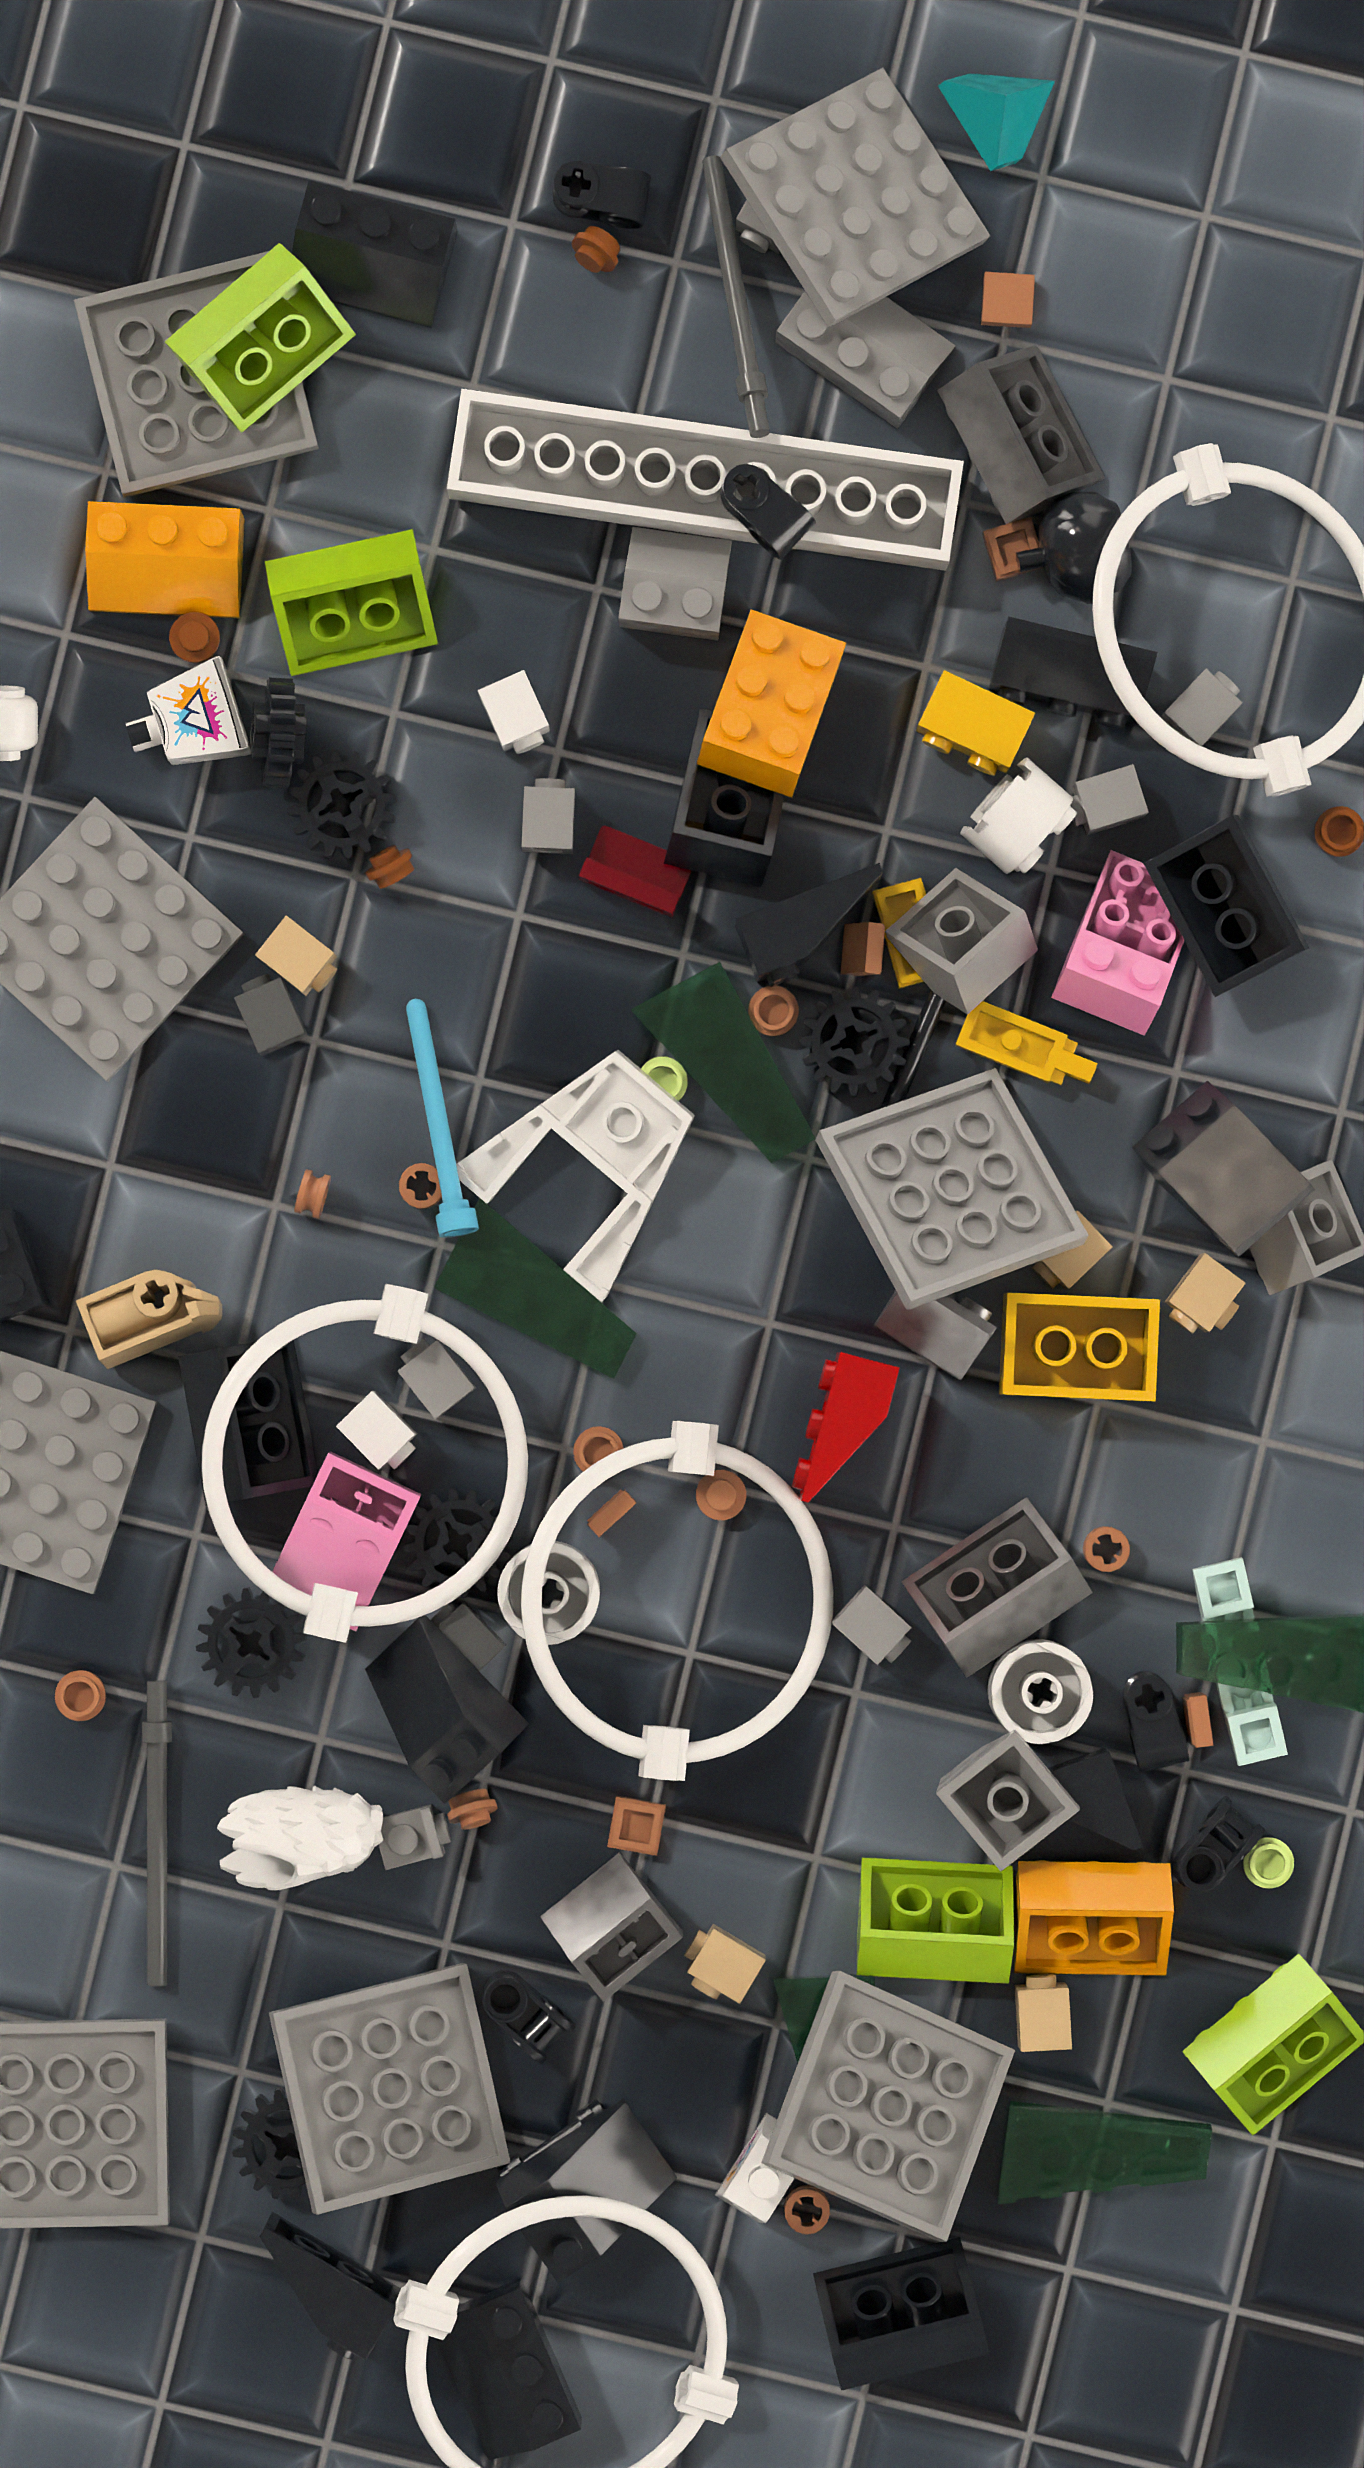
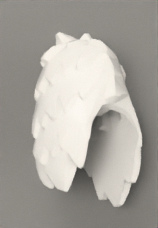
(298, 1836)

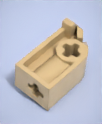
(128, 1325)

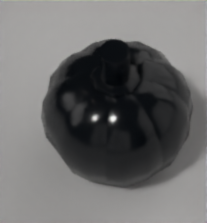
(1072, 542)

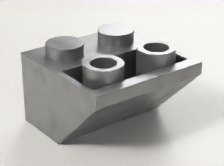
(939, 1330)
(612, 1927)

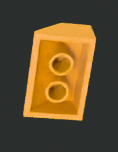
(164, 559)
(1093, 1918)

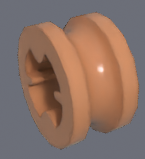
(312, 1193)
(410, 1195)
(1097, 1561)
(819, 2200)

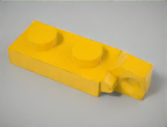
(1023, 1045)

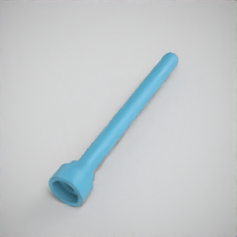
(455, 1214)

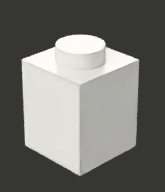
(515, 713)
(378, 1432)

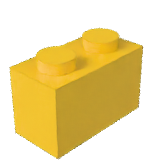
(974, 724)

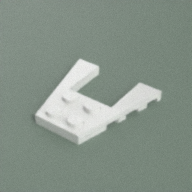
(617, 1123)

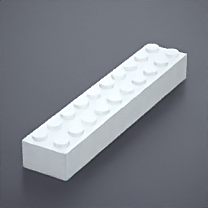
(673, 472)

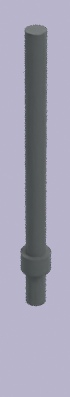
(750, 383)
(156, 1734)

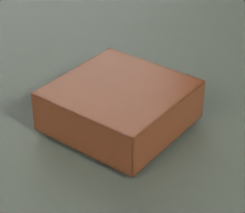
(1007, 299)
(1003, 544)
(862, 949)
(611, 1512)
(1197, 1719)
(636, 1825)

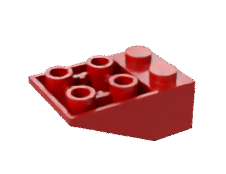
(852, 1410)

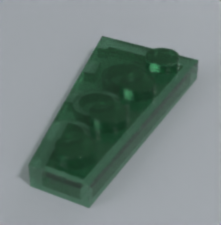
(1285, 1656)

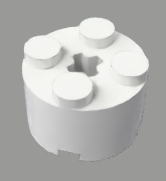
(1019, 817)
(574, 1577)
(1048, 1719)

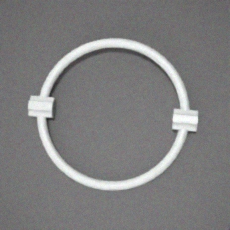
(1203, 479)
(398, 1317)
(665, 1749)
(433, 2312)

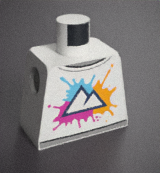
(193, 717)
(752, 2185)

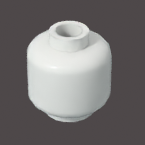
(17, 722)

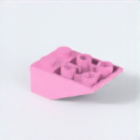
(1121, 949)
(346, 1530)

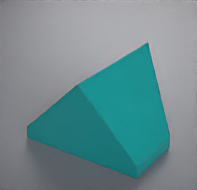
(997, 113)

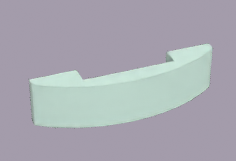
(1248, 1713)

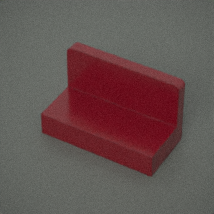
(634, 871)

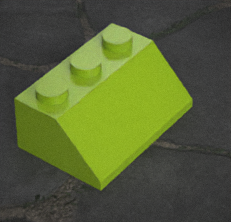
(260, 337)
(351, 602)
(935, 1920)
(1275, 2044)

